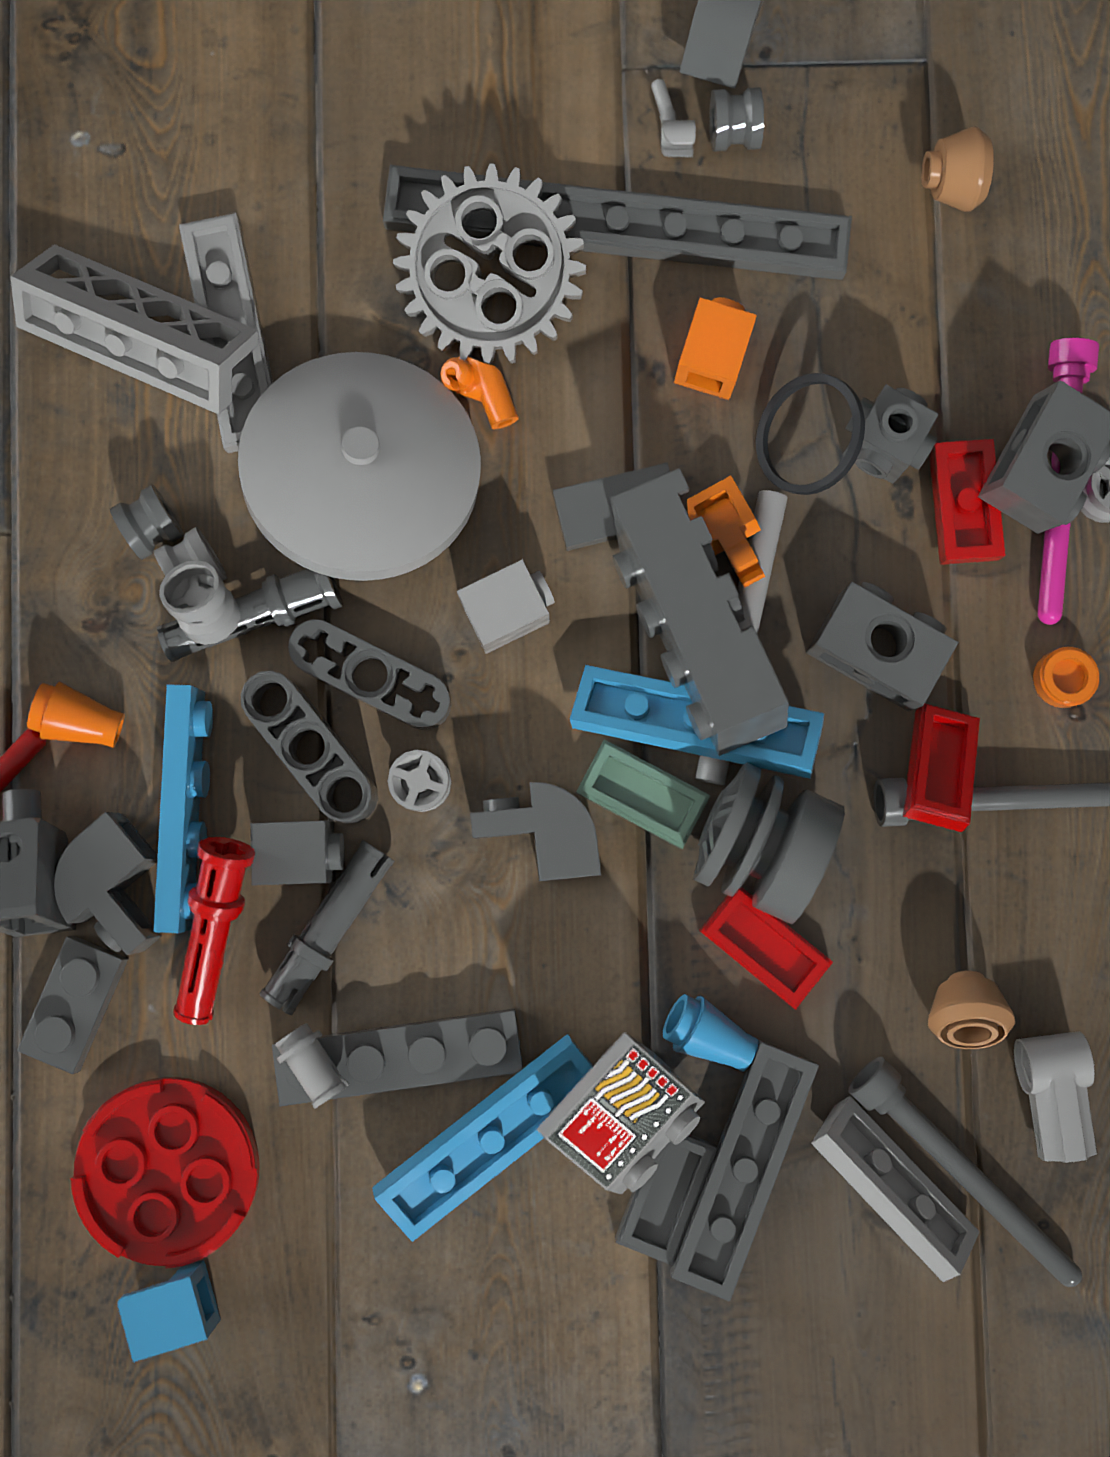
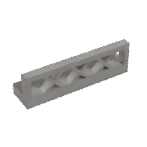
(123, 335)

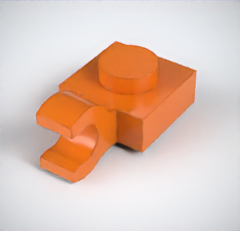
(729, 524)

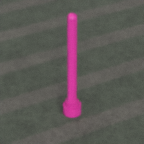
(1071, 362)

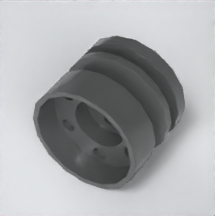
(776, 846)

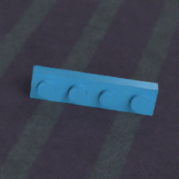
(656, 715)
(183, 783)
(480, 1141)

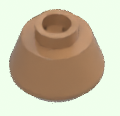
(960, 169)
(970, 1012)

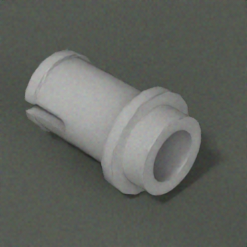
(311, 1064)

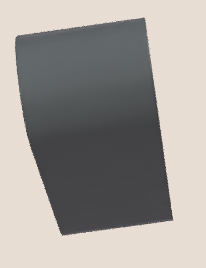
(285, 732)

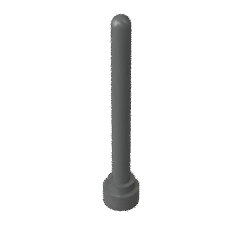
(891, 796)
(880, 1089)

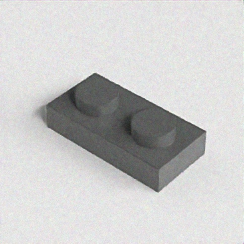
(72, 1004)

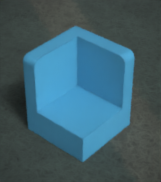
(170, 1313)

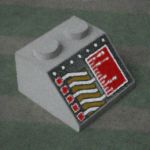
(623, 1116)

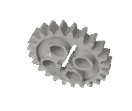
(520, 220)

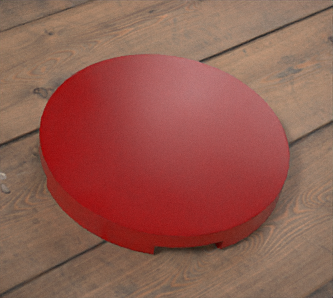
(165, 1172)

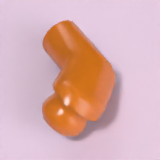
(481, 383)

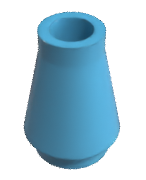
(707, 1033)

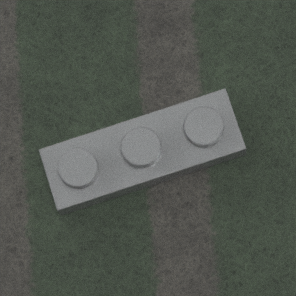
(896, 1189)

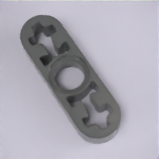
(338, 641)

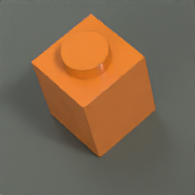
(715, 347)

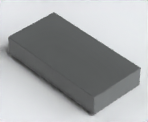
(587, 509)
(665, 1204)

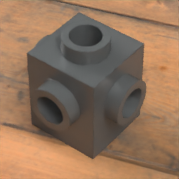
(894, 433)

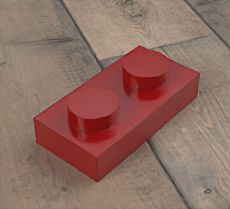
(965, 524)

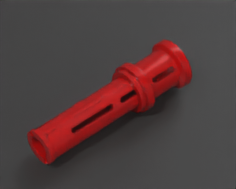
(214, 906)

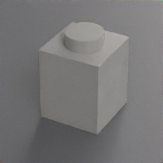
(506, 605)

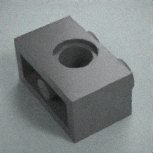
(1022, 478)
(846, 645)

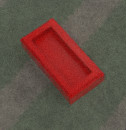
(942, 767)
(766, 948)

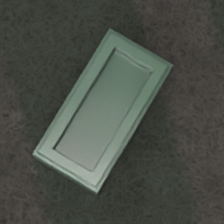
(643, 794)

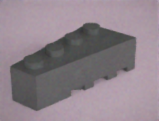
(695, 616)

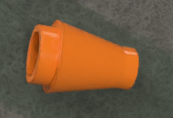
(73, 717)

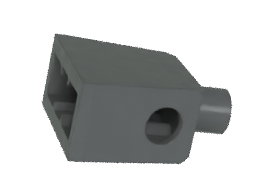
(28, 867)

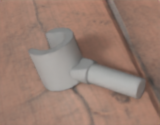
(676, 135)

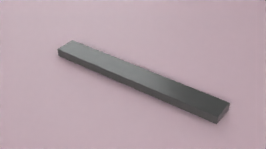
(659, 226)

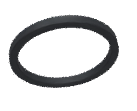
(853, 449)

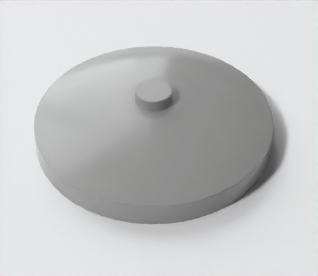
(359, 466)

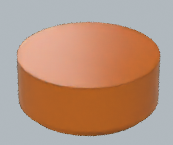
(1066, 677)

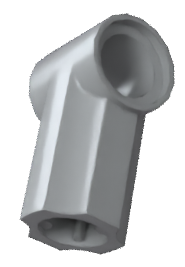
(1056, 1077)

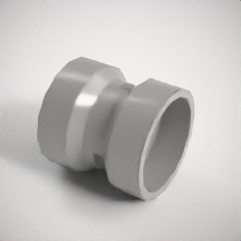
(200, 602)

